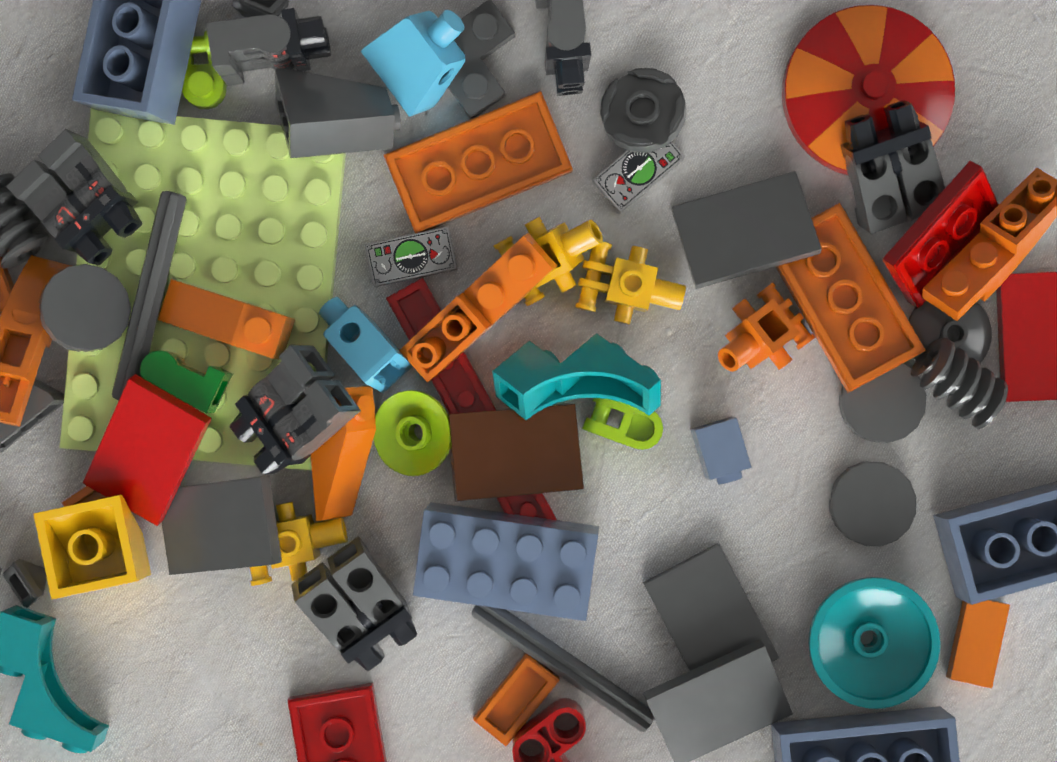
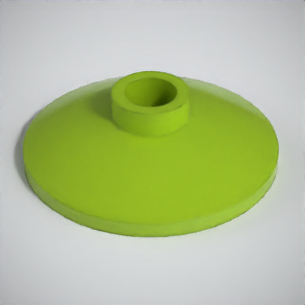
(396, 435)

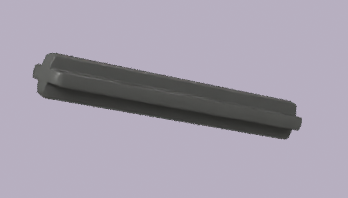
(150, 288)
(565, 665)

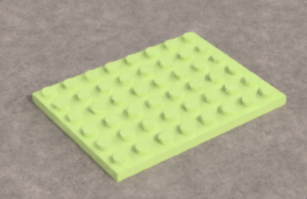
(249, 231)

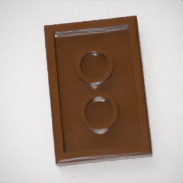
(511, 456)

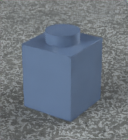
(721, 450)

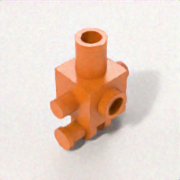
(763, 332)

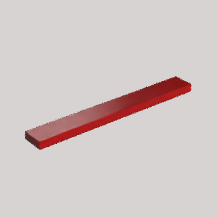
(458, 382)

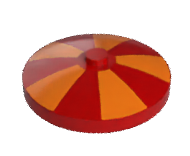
(858, 67)

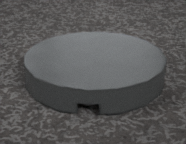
(643, 110)
(84, 308)
(885, 407)
(872, 503)

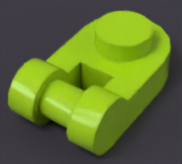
(202, 84)
(635, 427)

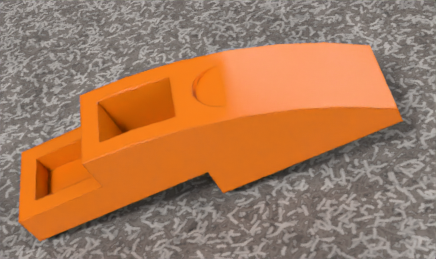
(999, 247)
(478, 307)
(23, 337)

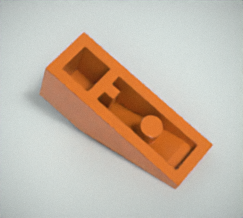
(226, 319)
(343, 458)

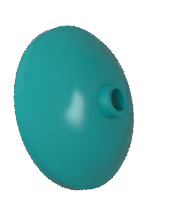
(897, 658)

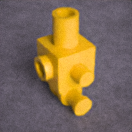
(562, 246)
(630, 284)
(300, 542)

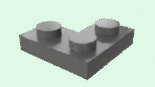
(482, 35)

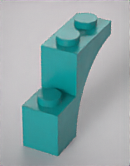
(597, 369)
(42, 704)

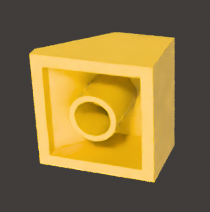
(91, 546)

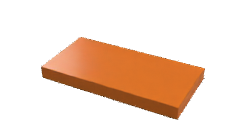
(478, 163)
(850, 304)

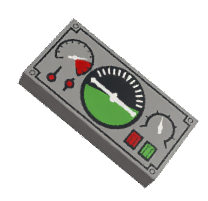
(636, 173)
(411, 257)

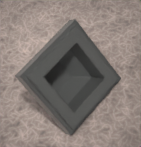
(251, 8)
(26, 581)

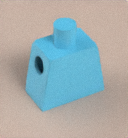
(418, 58)
(372, 354)

